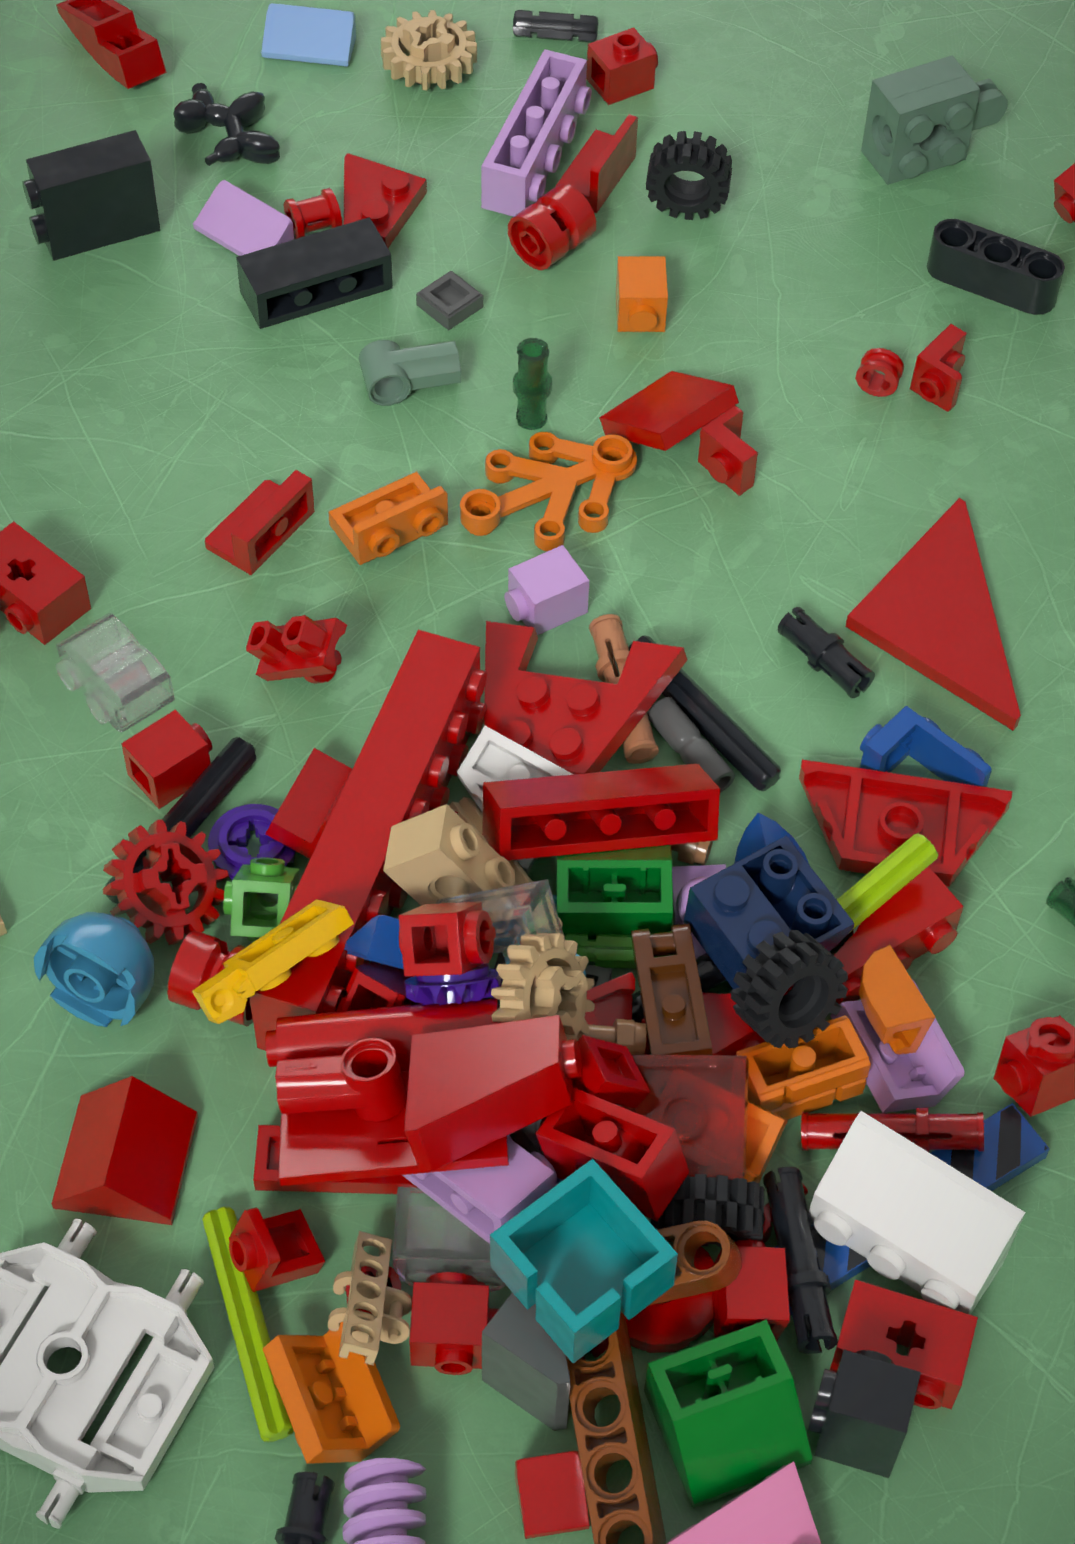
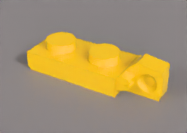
(270, 957)

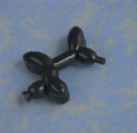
(243, 112)

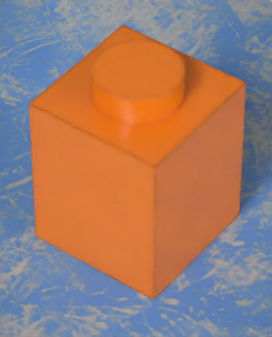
(641, 294)

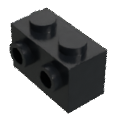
(864, 1411)

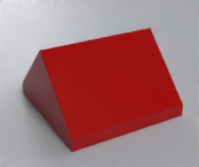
(126, 1153)

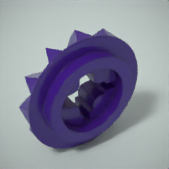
(232, 833)
(453, 988)

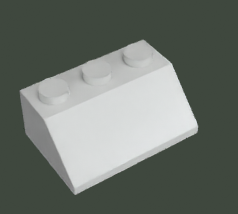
(913, 1216)

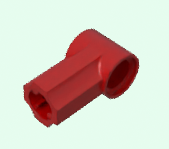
(360, 1080)

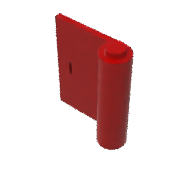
(339, 1142)

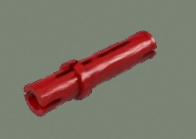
(922, 1129)

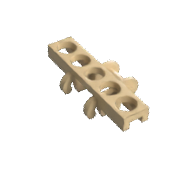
(364, 1330)

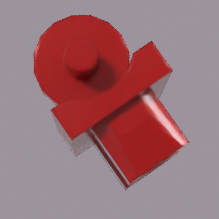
(297, 648)

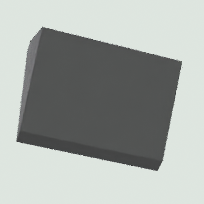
(526, 1364)

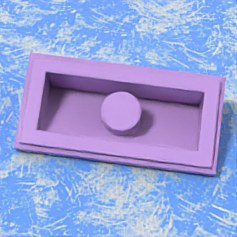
(242, 221)

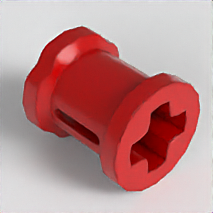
(313, 213)

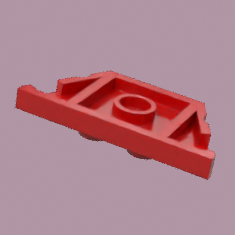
(875, 812)

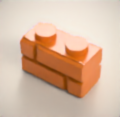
(810, 1074)

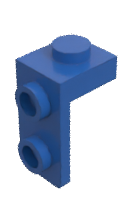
(926, 743)

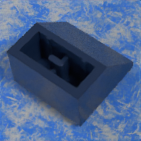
(758, 899)

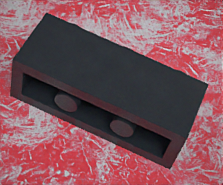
(314, 272)

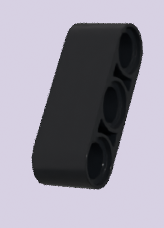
(995, 266)

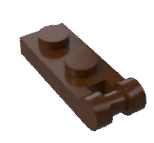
(671, 992)

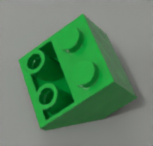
(616, 891)
(728, 1412)

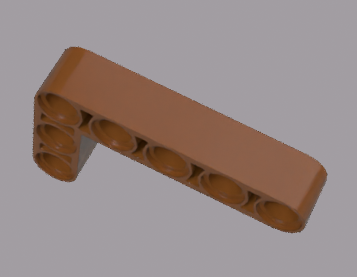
(616, 1375)

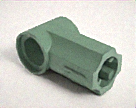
(394, 371)

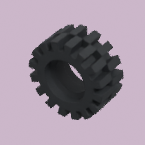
(693, 156)
(762, 989)
(729, 1203)

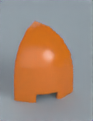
(894, 1002)

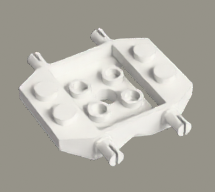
(62, 1302)

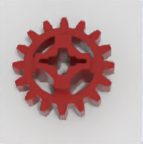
(176, 861)

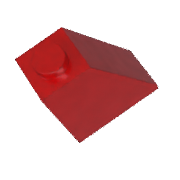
(485, 1085)

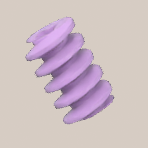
(380, 1502)

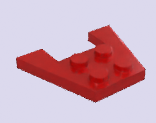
(569, 718)

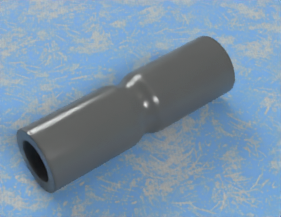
(687, 741)

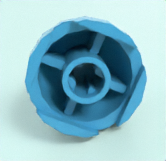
(97, 967)

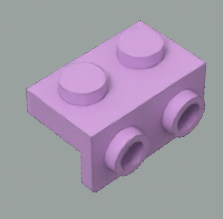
(905, 1079)

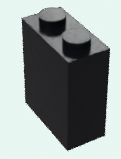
(92, 195)

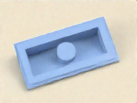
(309, 34)

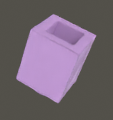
(547, 590)

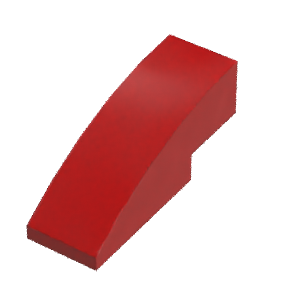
(113, 40)

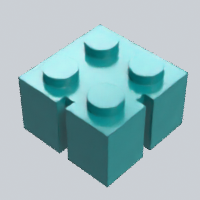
(583, 1259)

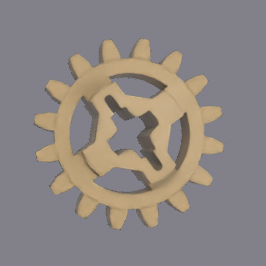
(429, 50)
(544, 982)

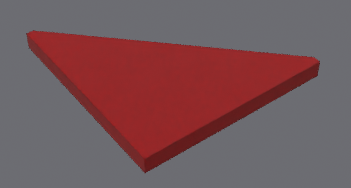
(941, 618)

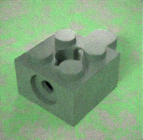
(926, 118)

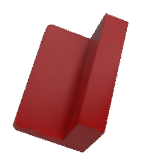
(603, 162)
(263, 522)
(309, 803)

